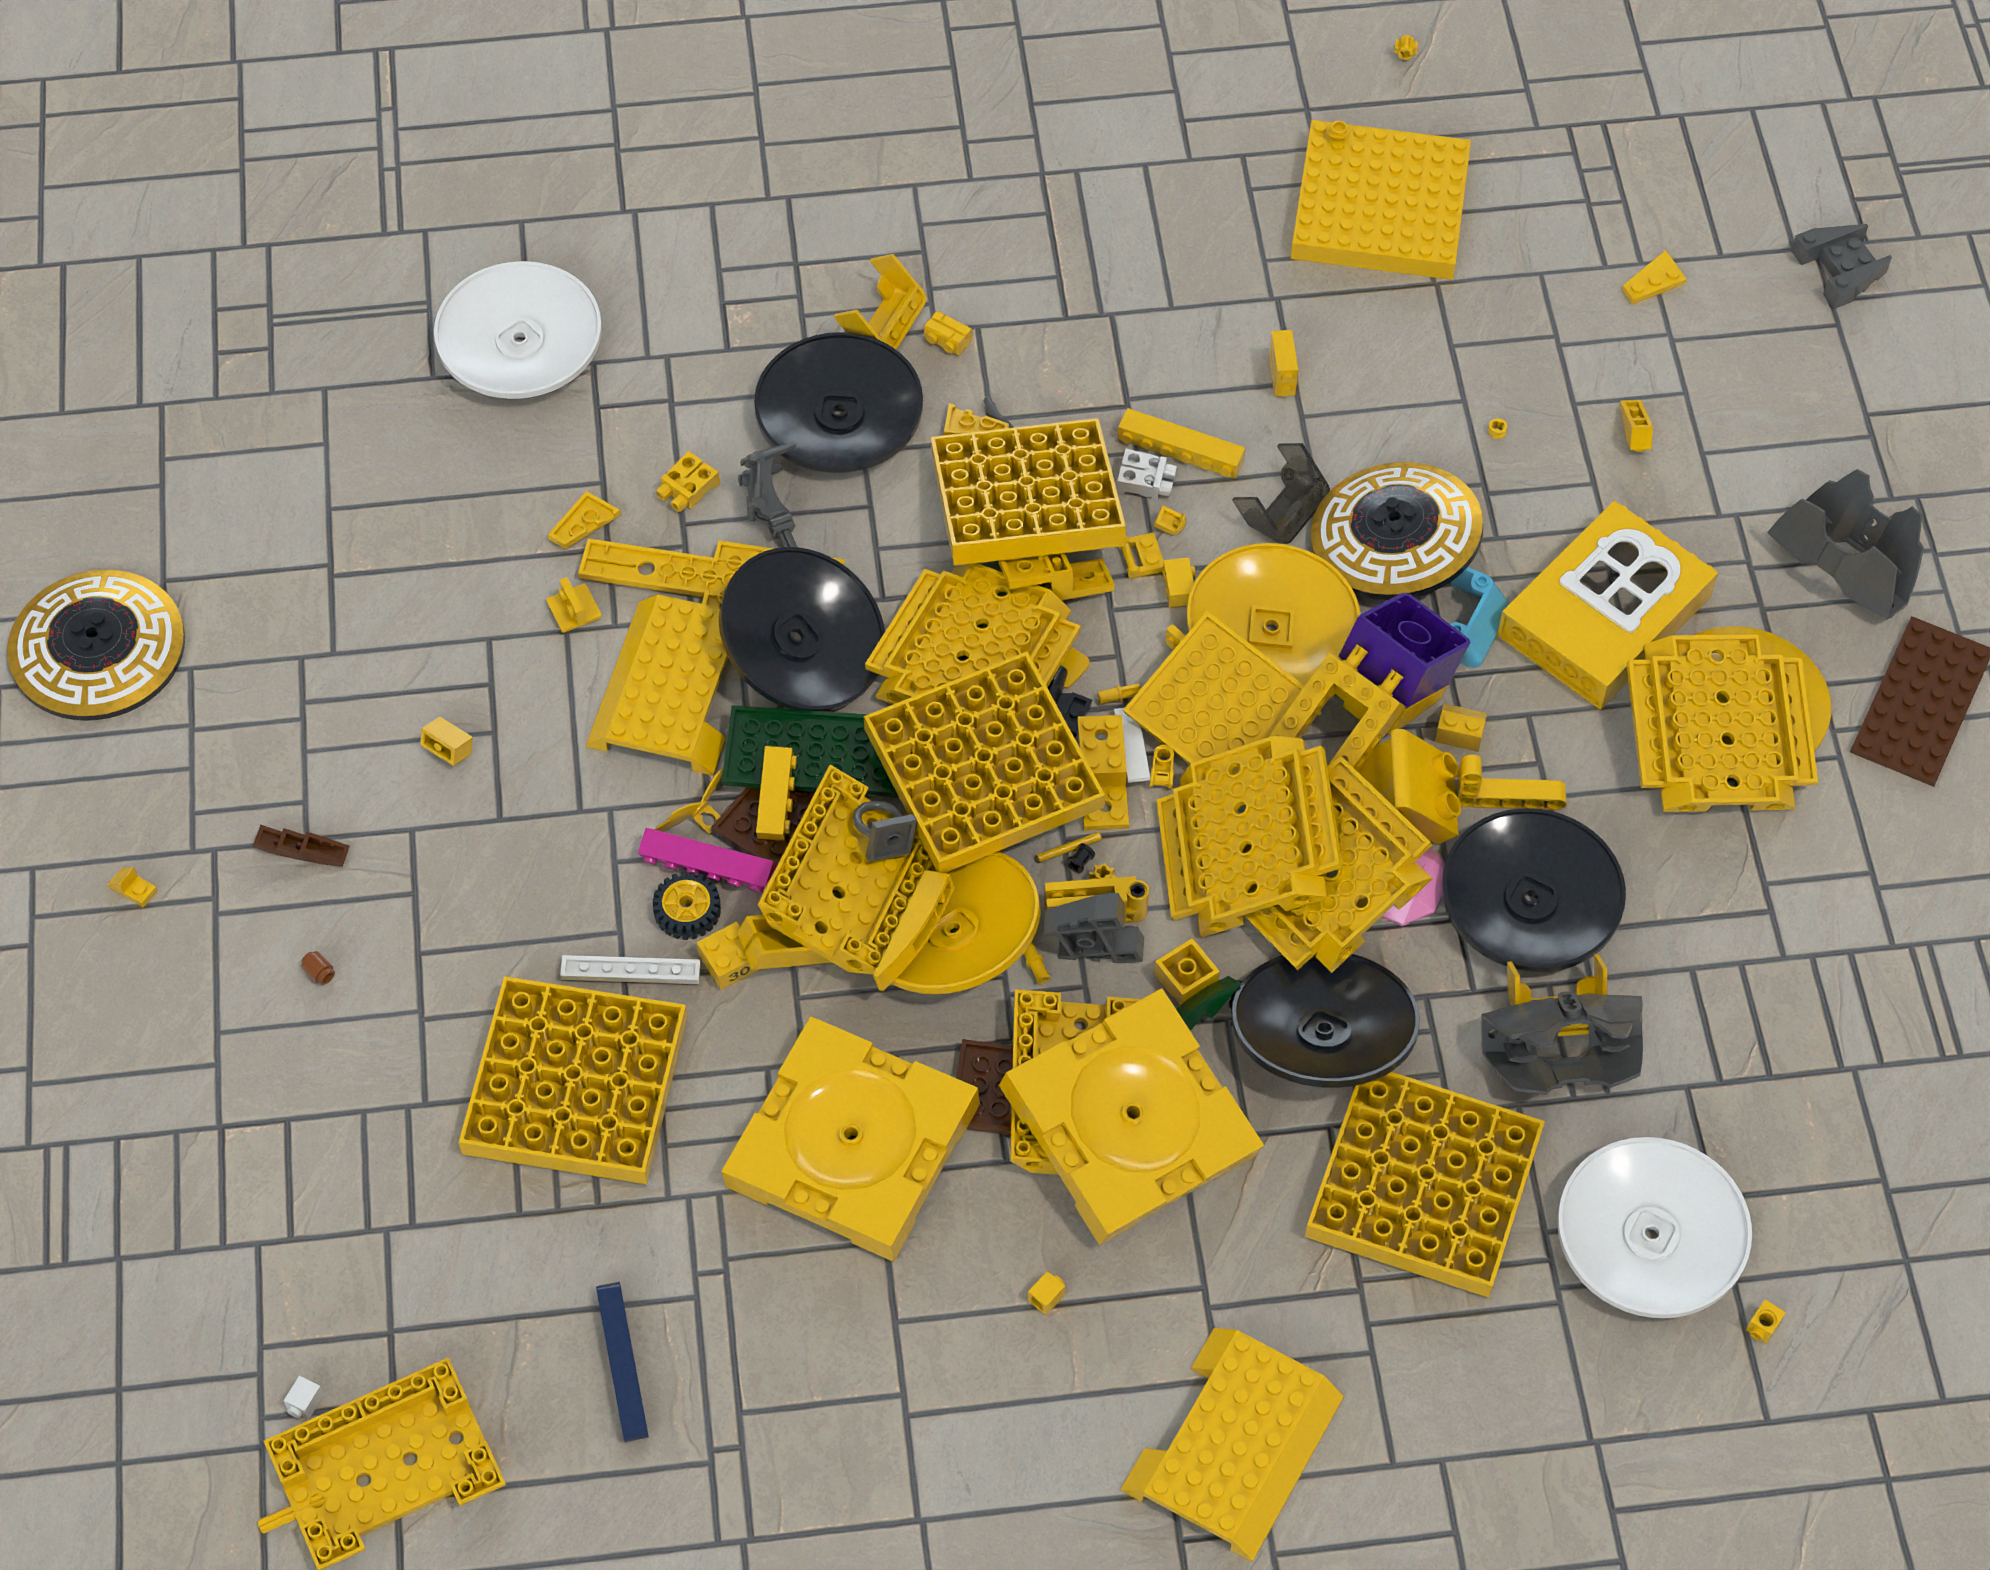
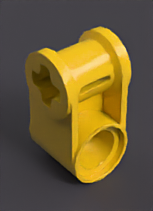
(1162, 770)

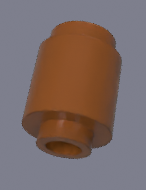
(317, 967)

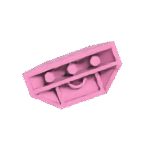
(1428, 898)

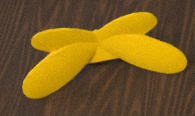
(695, 810)

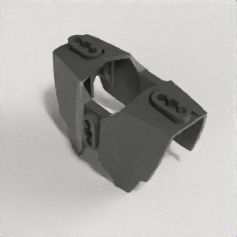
(1844, 512)
(1613, 1050)

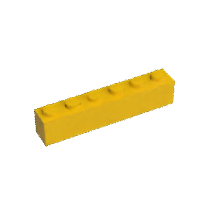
(1181, 443)

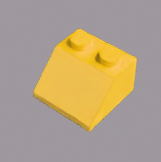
(1461, 727)

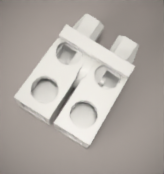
(1144, 475)

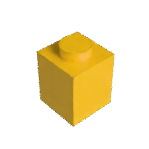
(1047, 1292)

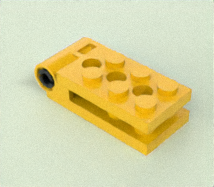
(1132, 891)

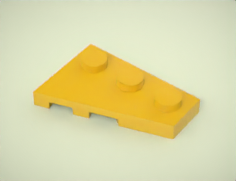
(1654, 279)
(966, 422)
(582, 519)

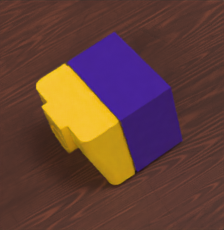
(1413, 643)

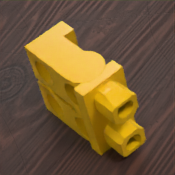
(687, 482)

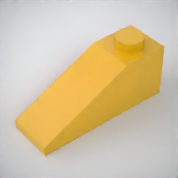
(1636, 425)

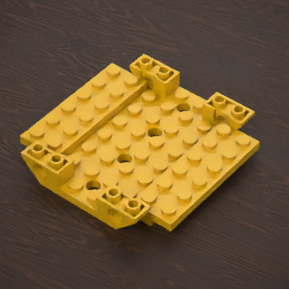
(942, 621)
(1683, 722)
(1285, 821)
(1377, 865)

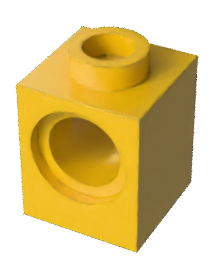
(1770, 1314)

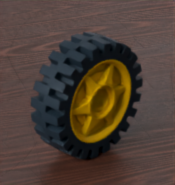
(690, 920)

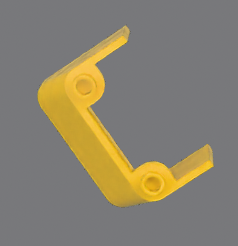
(897, 312)
(1597, 984)

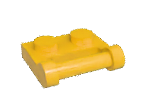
(1148, 554)

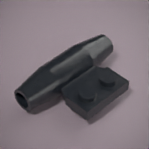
(1070, 704)

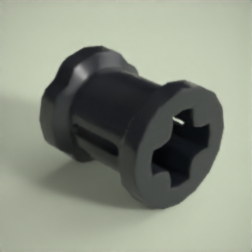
(1080, 858)

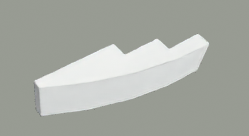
(1135, 751)

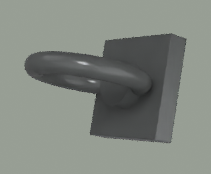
(889, 836)

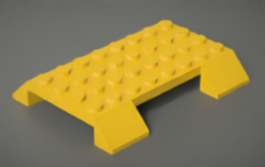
(665, 684)
(1239, 1442)

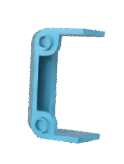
(1486, 618)

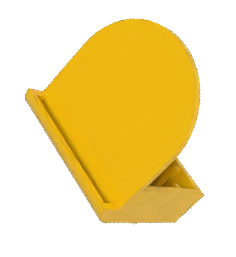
(1417, 783)

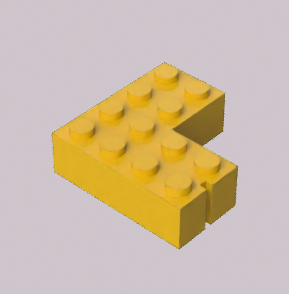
(773, 949)

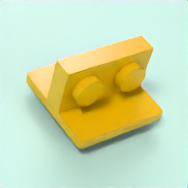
(573, 606)

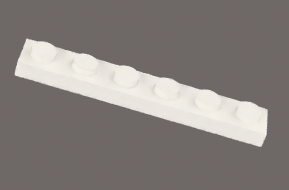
(630, 969)

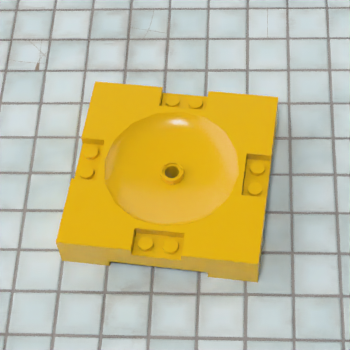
(1143, 1066)
(860, 1187)

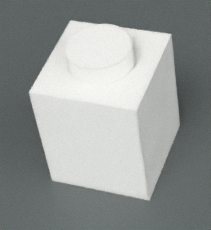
(303, 1398)

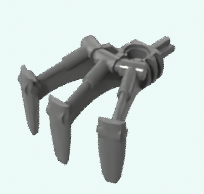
(762, 499)

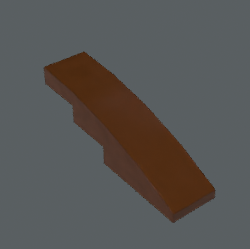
(301, 847)

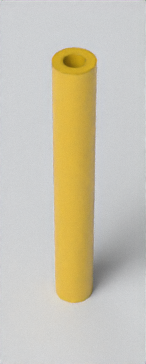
(1068, 847)

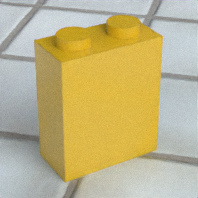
(1283, 363)

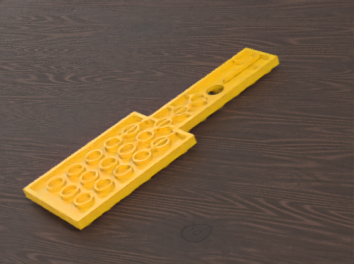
(673, 570)

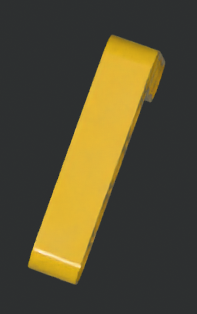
(1506, 793)

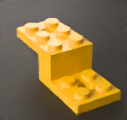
(1059, 575)
(1109, 766)

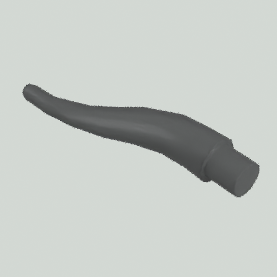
(993, 411)

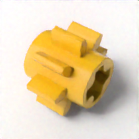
(1406, 47)
(1102, 871)

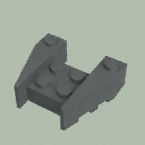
(1844, 257)
(1095, 930)

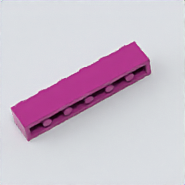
(706, 859)

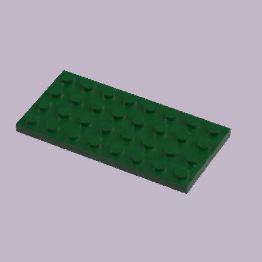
(816, 740)

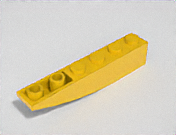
(914, 926)

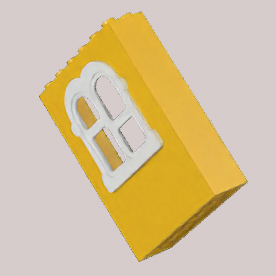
(1583, 635)

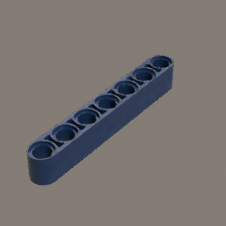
(622, 1362)

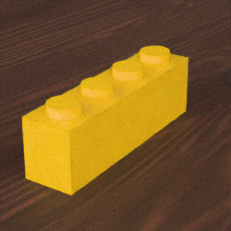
(775, 793)

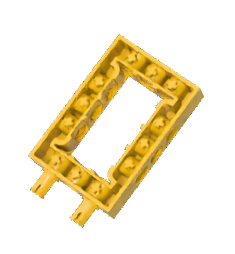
(1374, 724)

